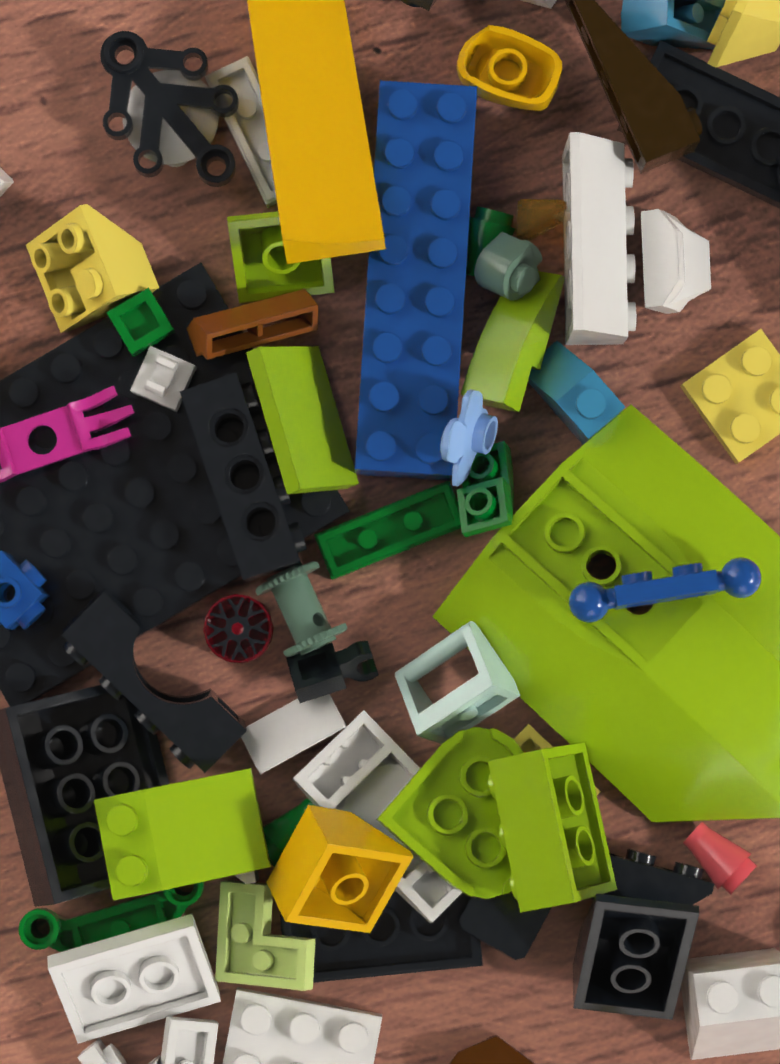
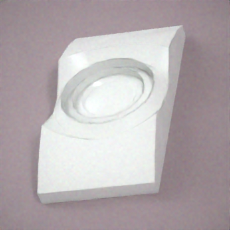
(363, 775)

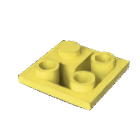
(745, 31)
(88, 267)

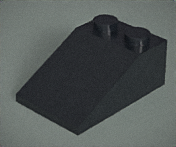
(632, 956)

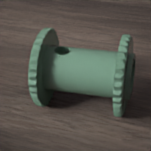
(301, 608)

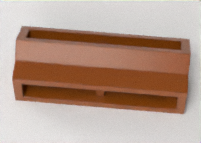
(252, 318)

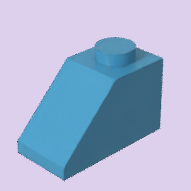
(671, 21)
(574, 392)

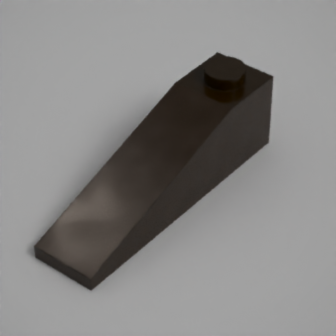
(642, 99)

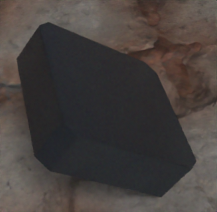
(501, 924)

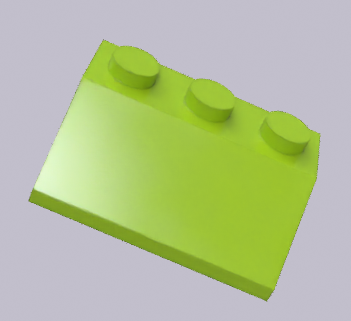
(551, 826)

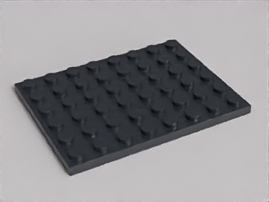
(126, 512)

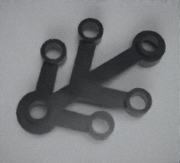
(164, 102)

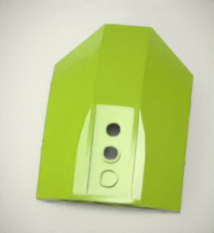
(667, 700)

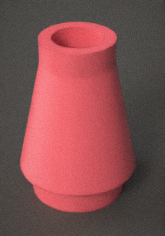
(720, 858)

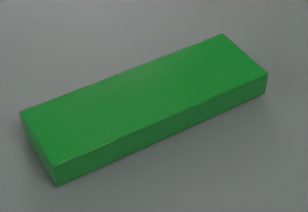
(389, 530)

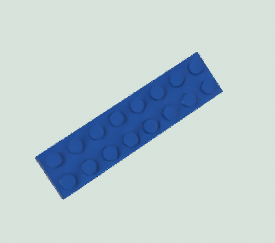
(417, 281)

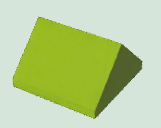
(262, 263)

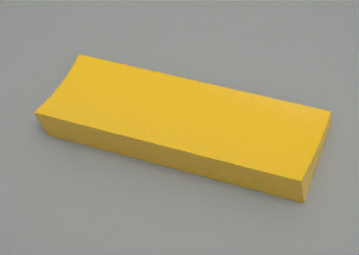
(315, 129)

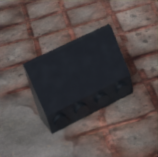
(54, 766)

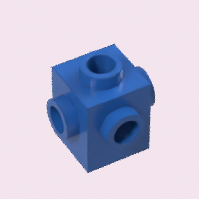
(29, 595)

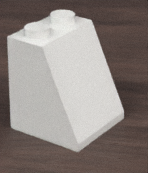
(732, 1003)

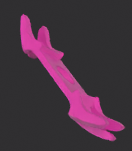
(71, 432)

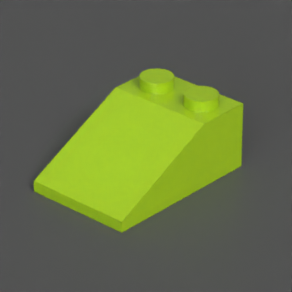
(182, 834)

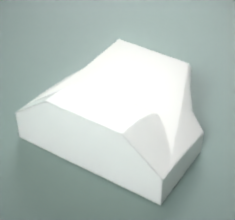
(673, 262)

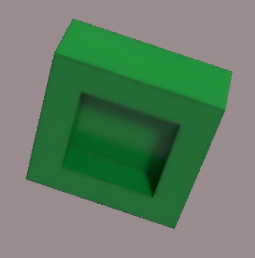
(140, 322)

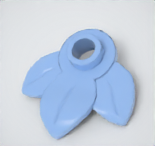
(467, 435)

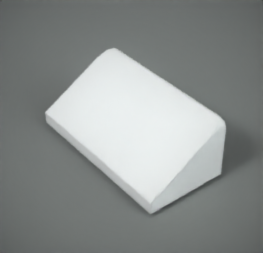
(291, 731)

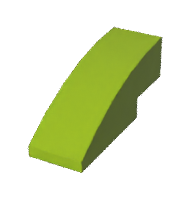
(514, 344)

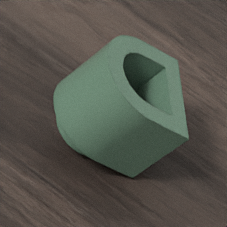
(508, 266)

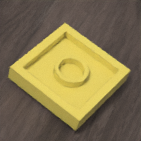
(740, 396)

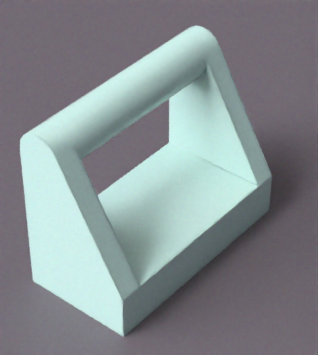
(466, 704)

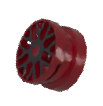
(238, 628)

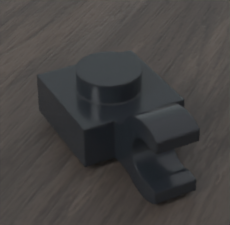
(324, 669)

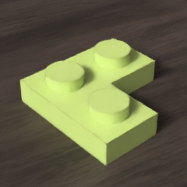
(248, 949)

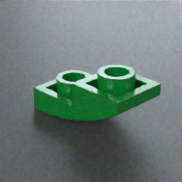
(487, 492)

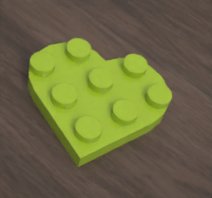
(452, 816)

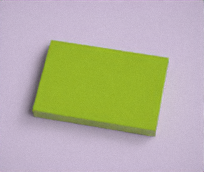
(302, 418)

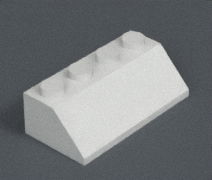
(596, 241)

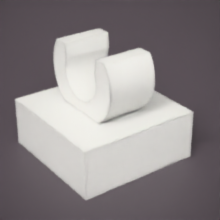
(163, 378)

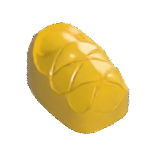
(510, 68)

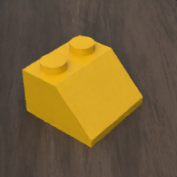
(337, 871)

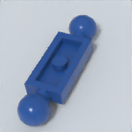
(738, 578)

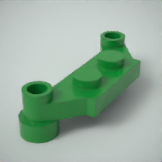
(106, 922)

